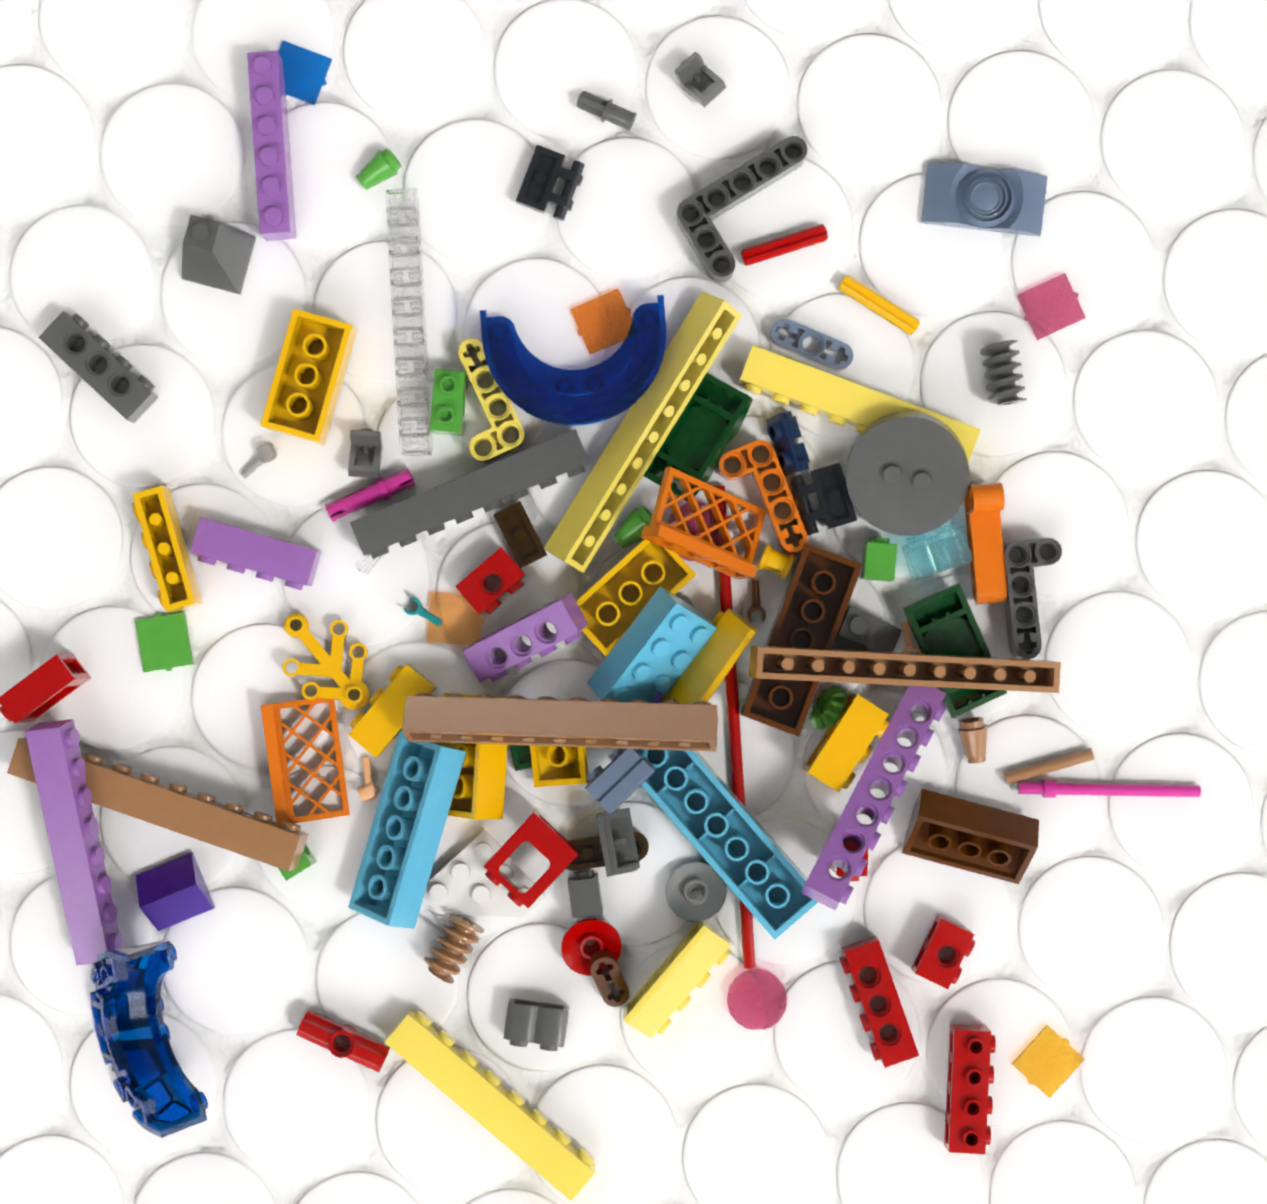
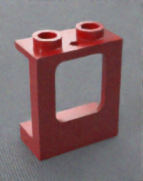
(548, 842)

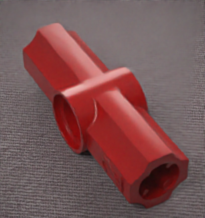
(324, 1033)

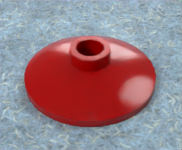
(578, 954)

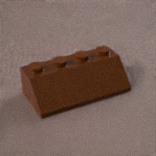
(971, 836)

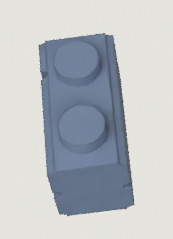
(619, 778)

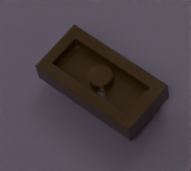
(520, 534)

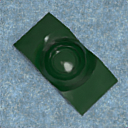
(701, 433)
(947, 627)

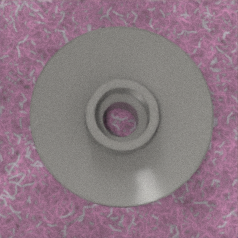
(695, 877)

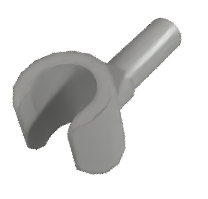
(266, 454)

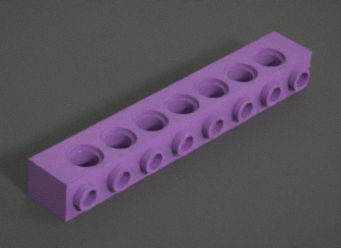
(820, 883)

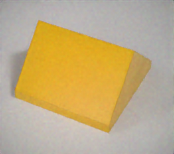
(559, 765)

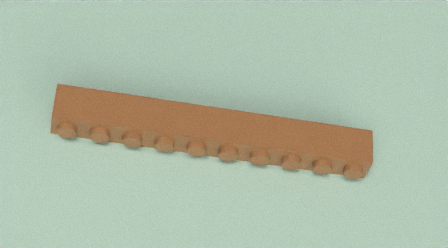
(904, 669)
(561, 722)
(182, 811)

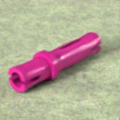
(370, 494)

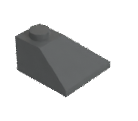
(216, 254)
(865, 633)

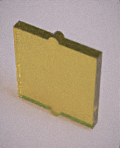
(1048, 1061)

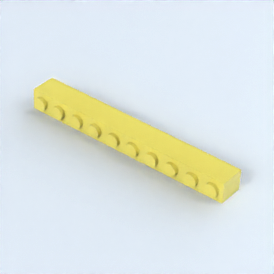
(642, 432)

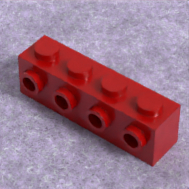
(968, 1089)

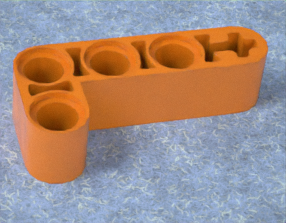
(769, 498)
(985, 542)

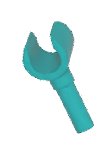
(424, 613)

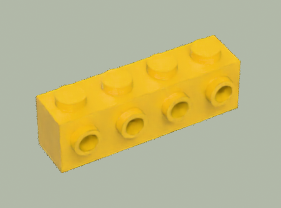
(167, 549)

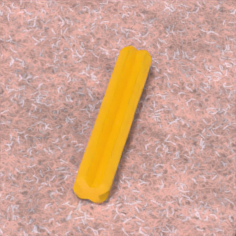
(879, 304)

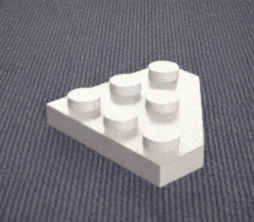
(466, 890)

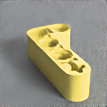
(487, 398)

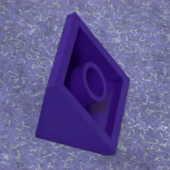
(173, 892)

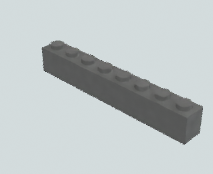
(470, 492)

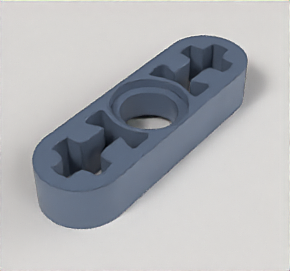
(808, 332)

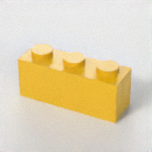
(385, 717)

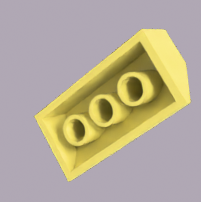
(676, 978)

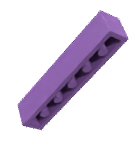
(271, 146)

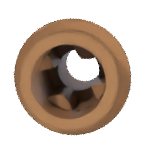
(973, 738)

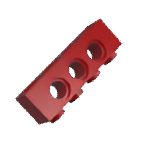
(900, 1044)

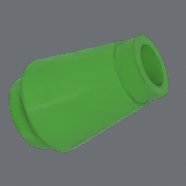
(379, 168)
(632, 526)

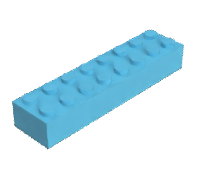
(728, 838)

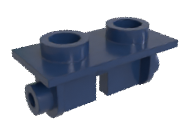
(782, 430)

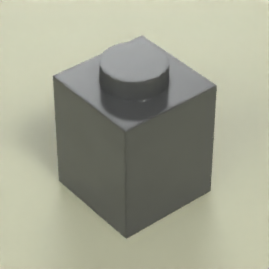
(585, 894)

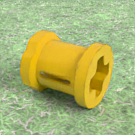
(776, 561)

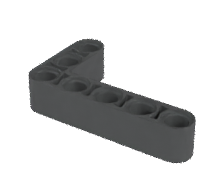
(732, 197)

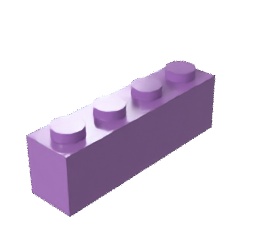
(255, 552)

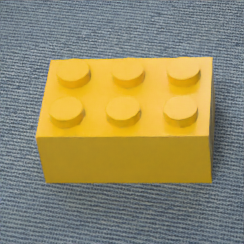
(847, 743)

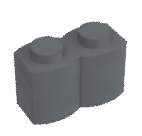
(536, 1023)

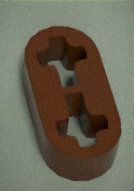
(603, 981)

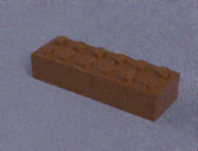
(806, 619)

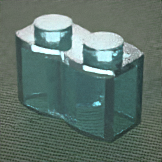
(937, 552)

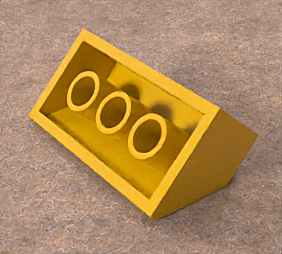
(714, 659)
(481, 780)

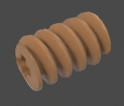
(453, 947)

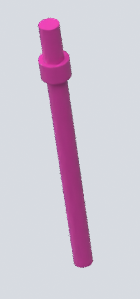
(1051, 788)

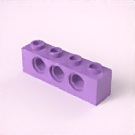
(484, 653)

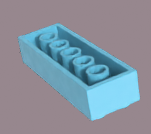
(406, 831)

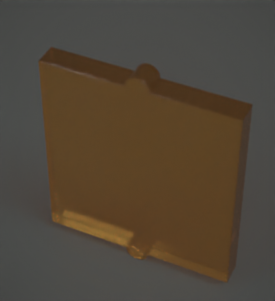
(603, 321)
(460, 620)

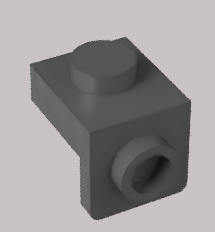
(699, 80)
(365, 453)

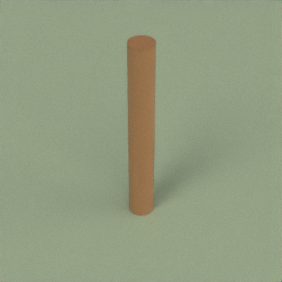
(1048, 766)

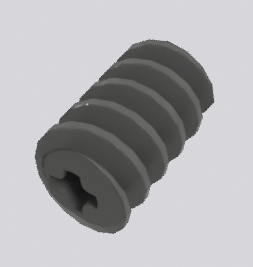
(1002, 373)

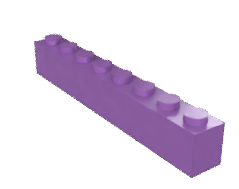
(74, 839)

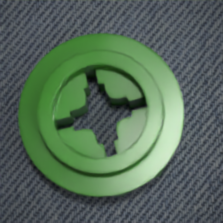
(828, 707)

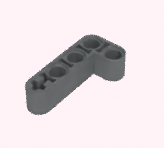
(1028, 598)

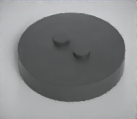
(907, 473)

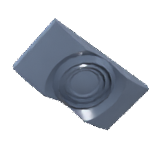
(984, 198)

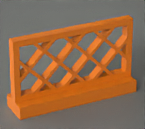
(693, 546)
(278, 762)

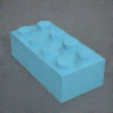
(653, 650)

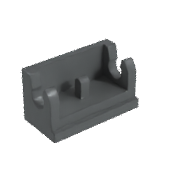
(618, 842)

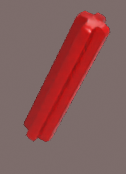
(784, 245)

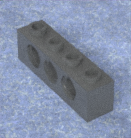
(61, 338)

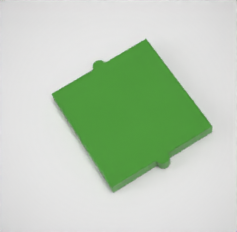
(164, 642)

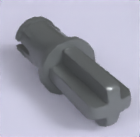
(606, 110)

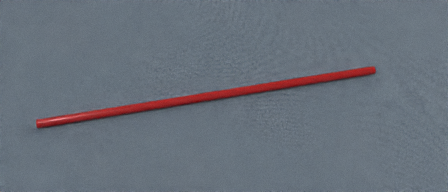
(736, 752)

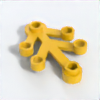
(329, 665)

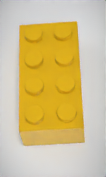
(308, 377)
(627, 588)

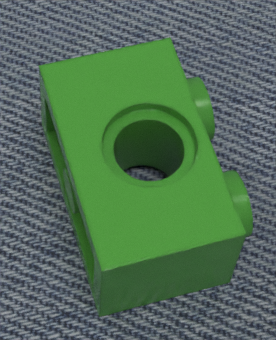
(448, 402)

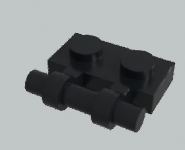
(541, 179)
(832, 495)

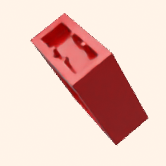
(43, 688)

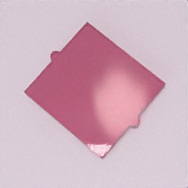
(1051, 306)

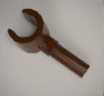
(756, 601)

